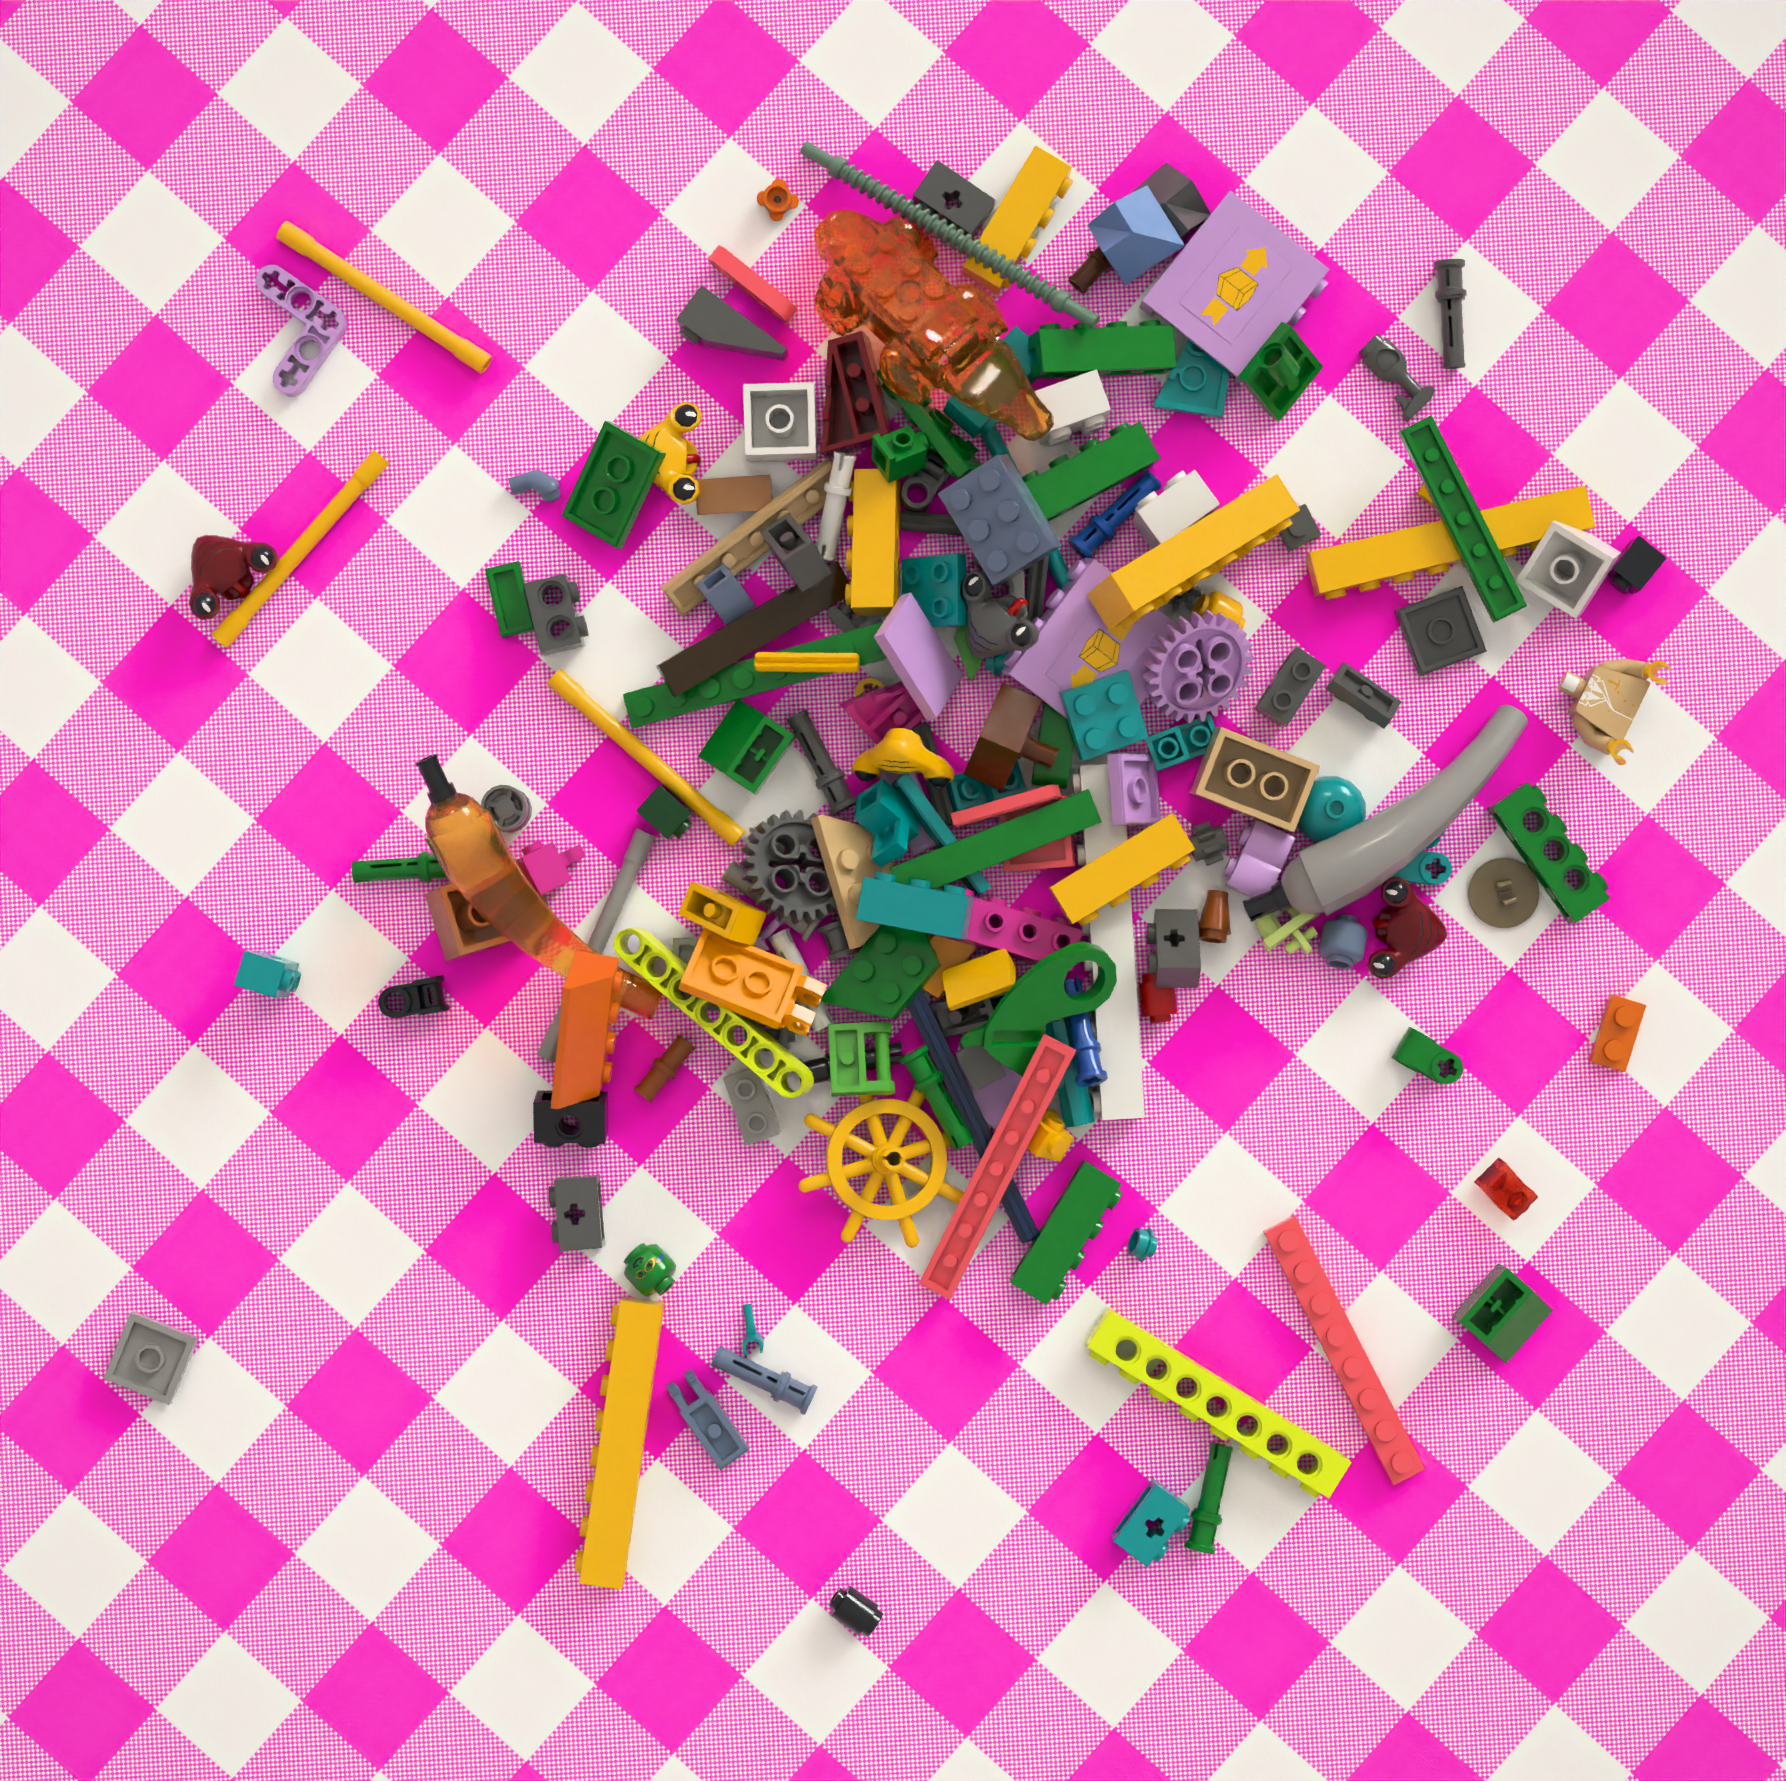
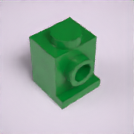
(899, 452)

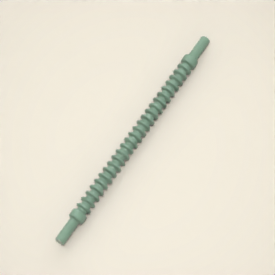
(1059, 300)

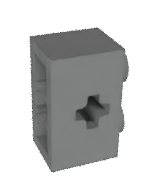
(751, 1106)

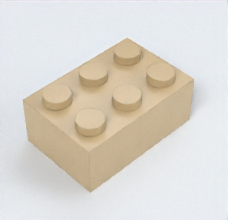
(1254, 779)

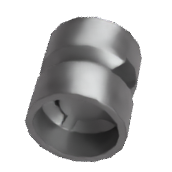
(508, 807)

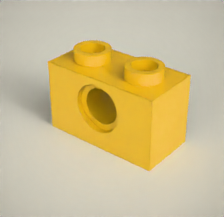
(722, 913)

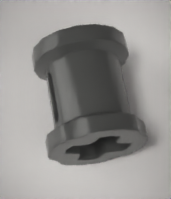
(835, 940)

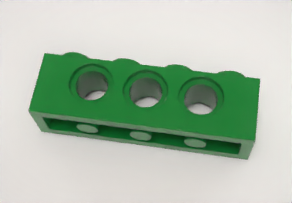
(1530, 845)

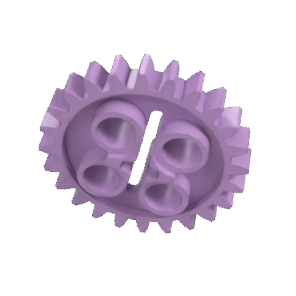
(1198, 666)

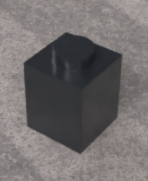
(1635, 566)

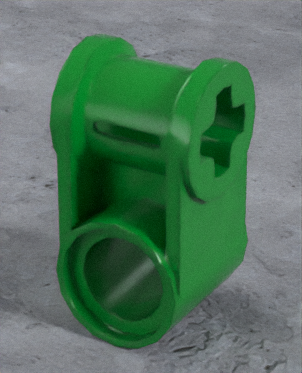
(1422, 1055)

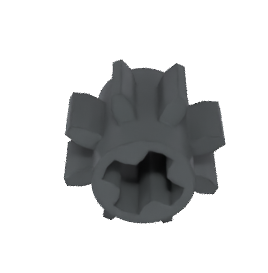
(1208, 843)

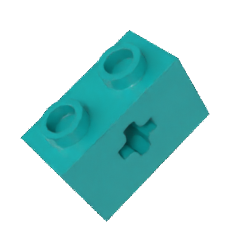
(268, 974)
(1133, 1532)

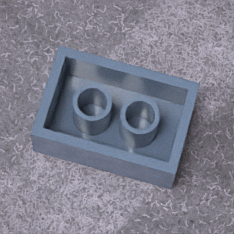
(1000, 519)

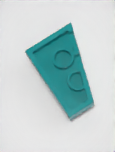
(1195, 385)

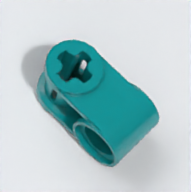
(1416, 873)

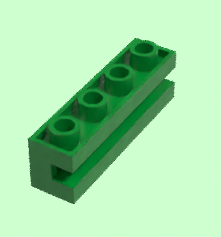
(1109, 349)
(1092, 471)
(1065, 1232)

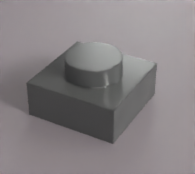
(1301, 531)

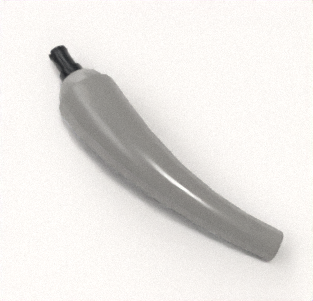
(1376, 849)

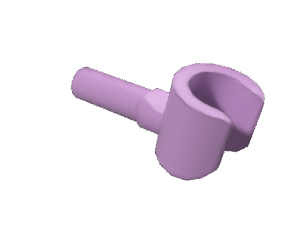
(760, 941)

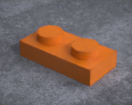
(1617, 1033)

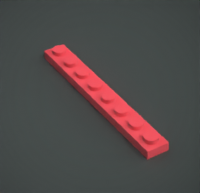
(997, 1166)
(1344, 1350)

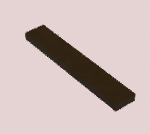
(750, 632)

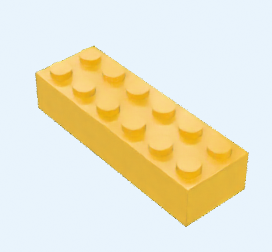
(1194, 554)

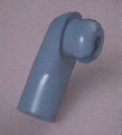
(538, 482)

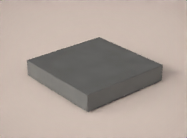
(1440, 631)

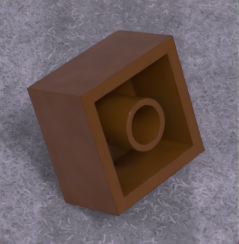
(1007, 739)

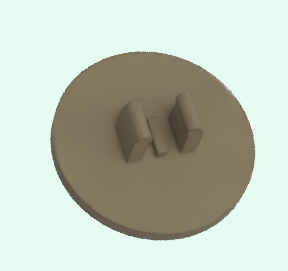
(1503, 892)

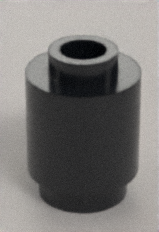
(855, 1611)

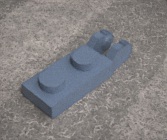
(709, 1422)

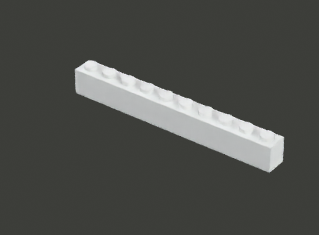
(1117, 1018)

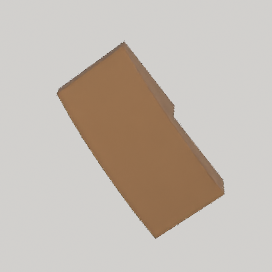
(733, 494)

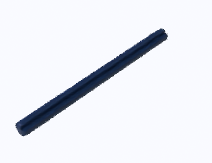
(968, 1108)

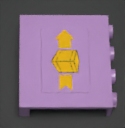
(1235, 284)
(1077, 644)

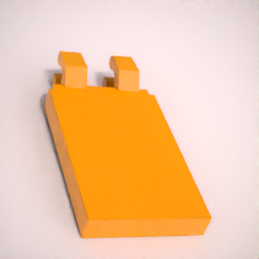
(751, 983)

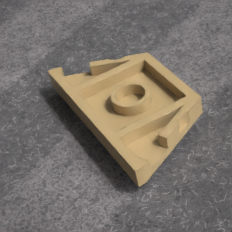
(847, 859)

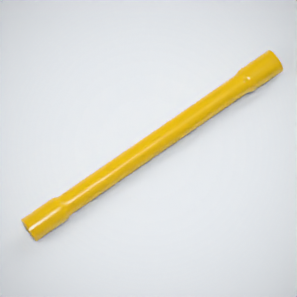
(307, 246)
(238, 619)
(577, 697)

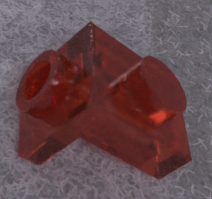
(1505, 1189)

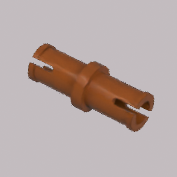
(664, 1068)

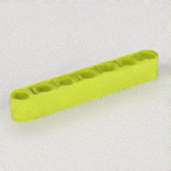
(724, 1027)

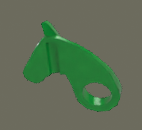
(1038, 999)

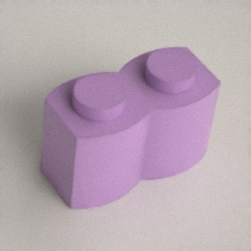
(1259, 859)

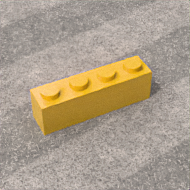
(1021, 214)
(874, 543)
(1121, 869)

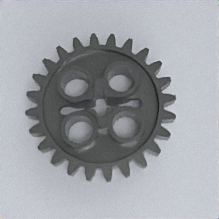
(798, 897)

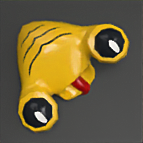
(681, 454)
(902, 754)

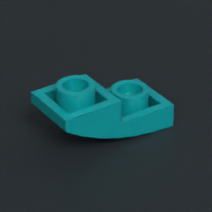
(1180, 743)
(968, 792)

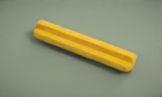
(807, 662)

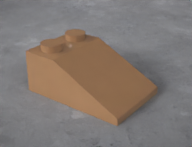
(460, 925)

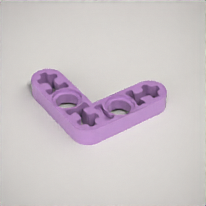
(312, 332)

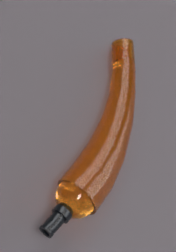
(491, 880)

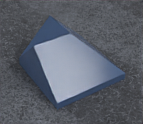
(1135, 234)

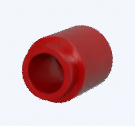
(1156, 1002)

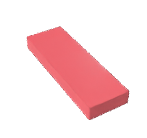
(1006, 806)

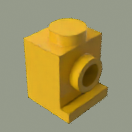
(1050, 1138)

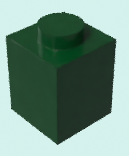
(666, 813)

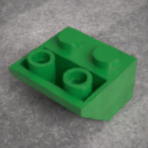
(747, 746)
(1502, 1312)

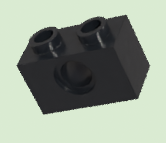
(554, 1132)

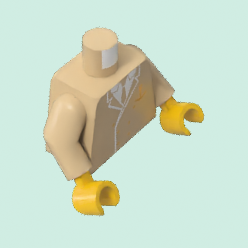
(1609, 701)

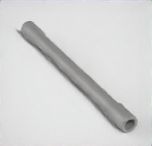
(633, 861)

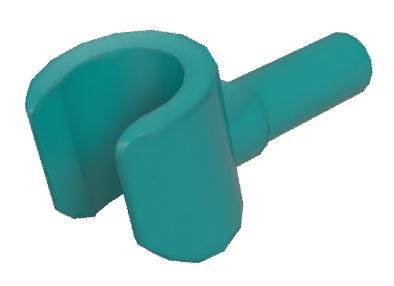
(751, 1333)

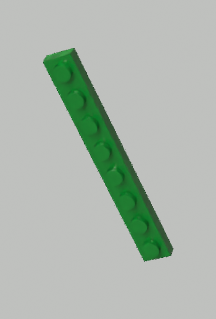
(743, 681)

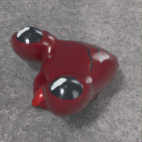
(223, 568)
(1406, 927)

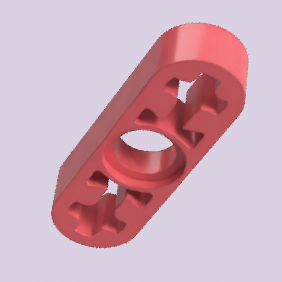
(752, 284)

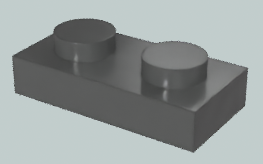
(1363, 695)

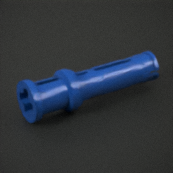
(1103, 526)
(1088, 1049)

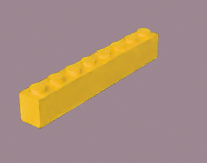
(1430, 548)
(621, 1442)

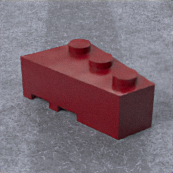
(853, 396)

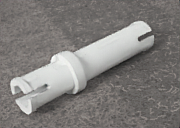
(835, 503)
(786, 949)

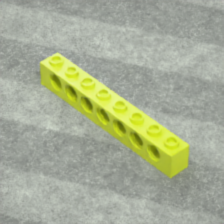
(1328, 1463)

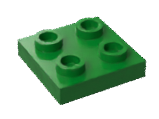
(1280, 371)

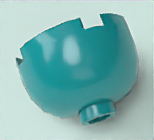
(1331, 808)

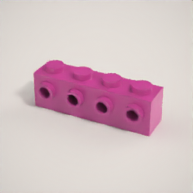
(1019, 932)

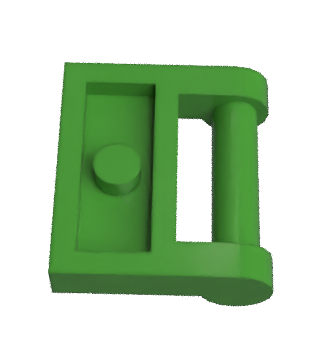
(849, 1062)

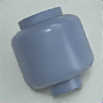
(1342, 942)

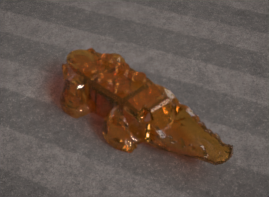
(889, 284)

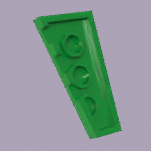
(937, 428)

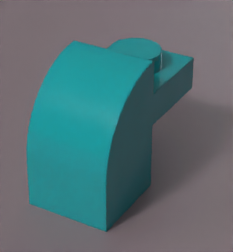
(889, 819)

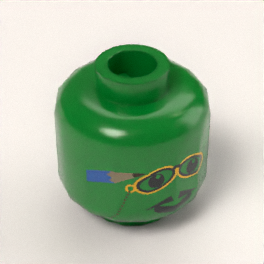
(649, 1269)

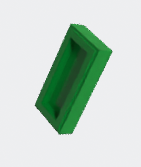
(510, 599)

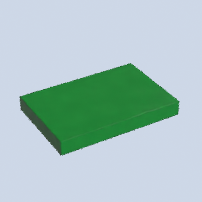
(613, 484)

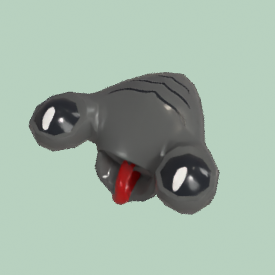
(995, 624)

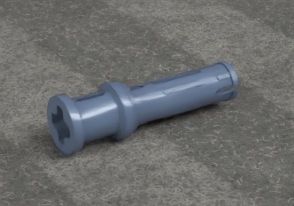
(779, 1385)

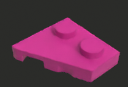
(883, 710)

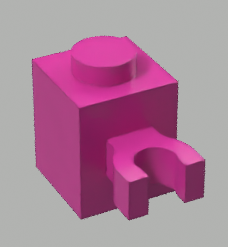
(546, 867)

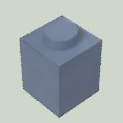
(725, 594)

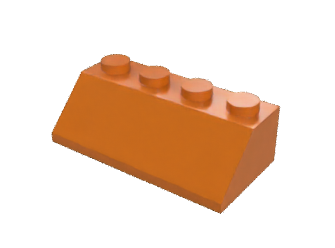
(586, 1029)

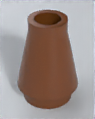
(1215, 919)

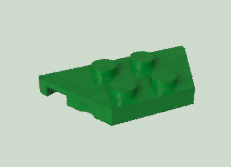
(885, 973)

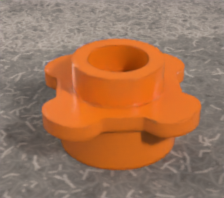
(777, 189)

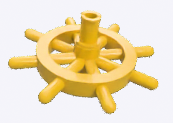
(885, 1161)

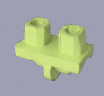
(1274, 933)

